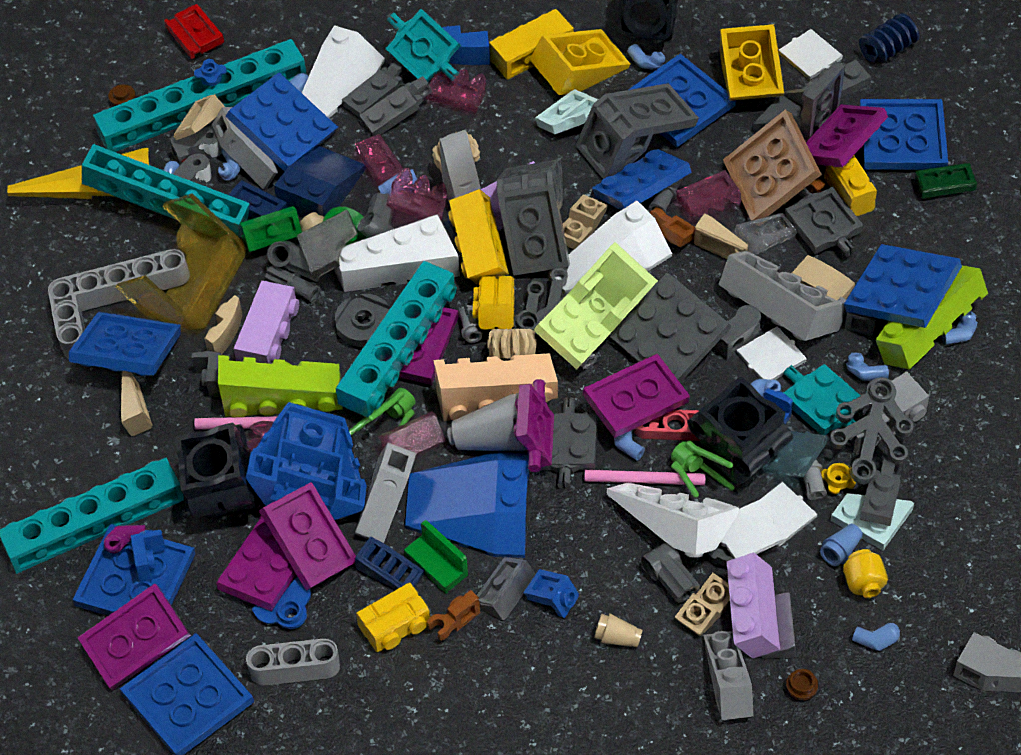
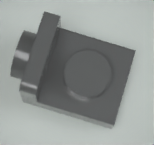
(207, 364)

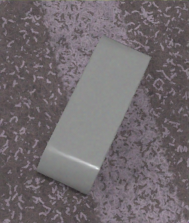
(308, 667)

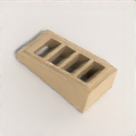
(199, 116)
(716, 238)
(133, 406)

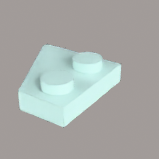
(566, 113)
(876, 534)

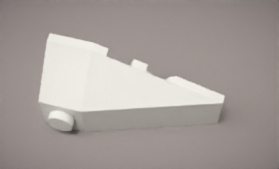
(340, 68)
(632, 230)
(676, 519)

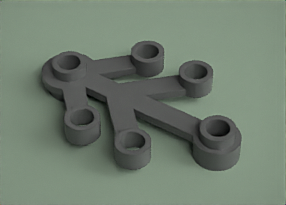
(530, 314)
(874, 426)

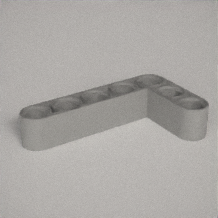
(97, 288)

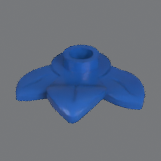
(292, 601)

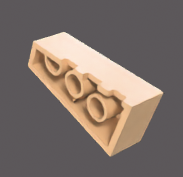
(471, 386)

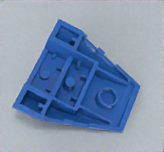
(305, 449)
(474, 502)

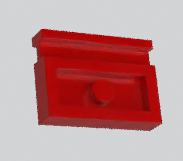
(194, 31)

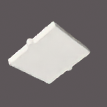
(810, 54)
(771, 354)
(788, 511)
(751, 532)

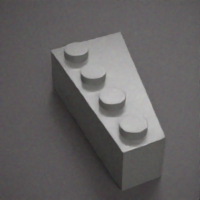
(782, 296)

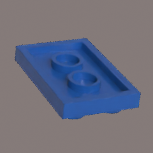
(641, 179)

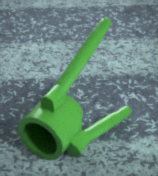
(397, 406)
(688, 458)

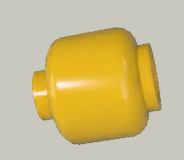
(865, 573)

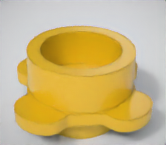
(838, 470)

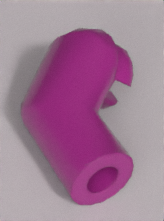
(121, 536)

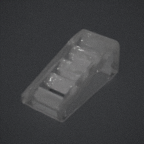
(756, 244)

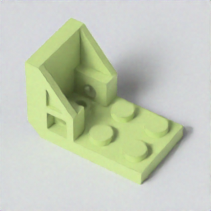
(595, 305)

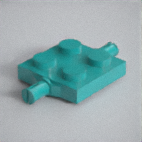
(423, 46)
(818, 396)

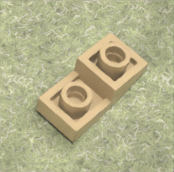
(583, 220)
(820, 274)
(228, 320)
(706, 606)

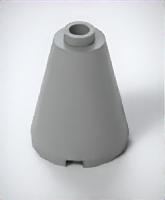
(488, 428)

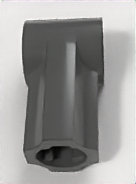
(377, 218)
(295, 262)
(667, 567)

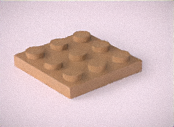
(772, 166)

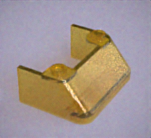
(212, 260)

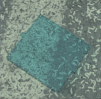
(797, 455)

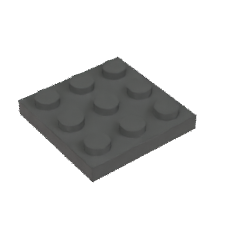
(673, 325)

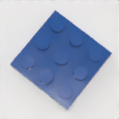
(698, 91)
(281, 121)
(909, 137)
(903, 285)
(125, 343)
(115, 581)
(187, 695)

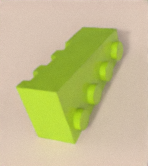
(906, 344)
(266, 388)

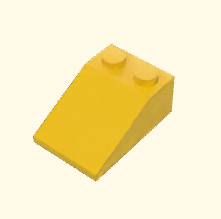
(577, 59)
(751, 62)

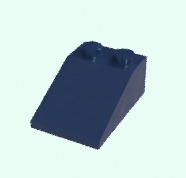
(318, 181)

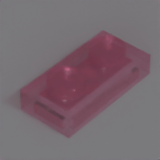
(378, 158)
(416, 434)

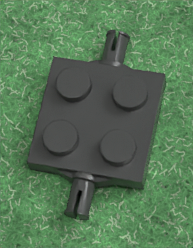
(824, 220)
(573, 442)

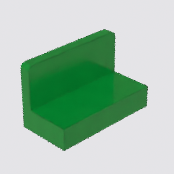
(270, 228)
(438, 558)

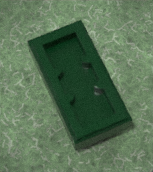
(945, 180)

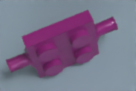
(535, 424)

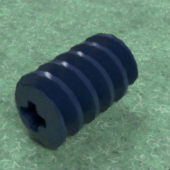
(889, 38)

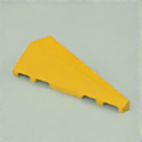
(66, 182)

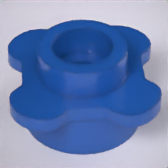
(210, 72)

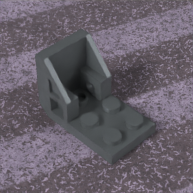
(809, 105)
(624, 123)
(531, 216)

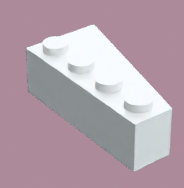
(396, 255)

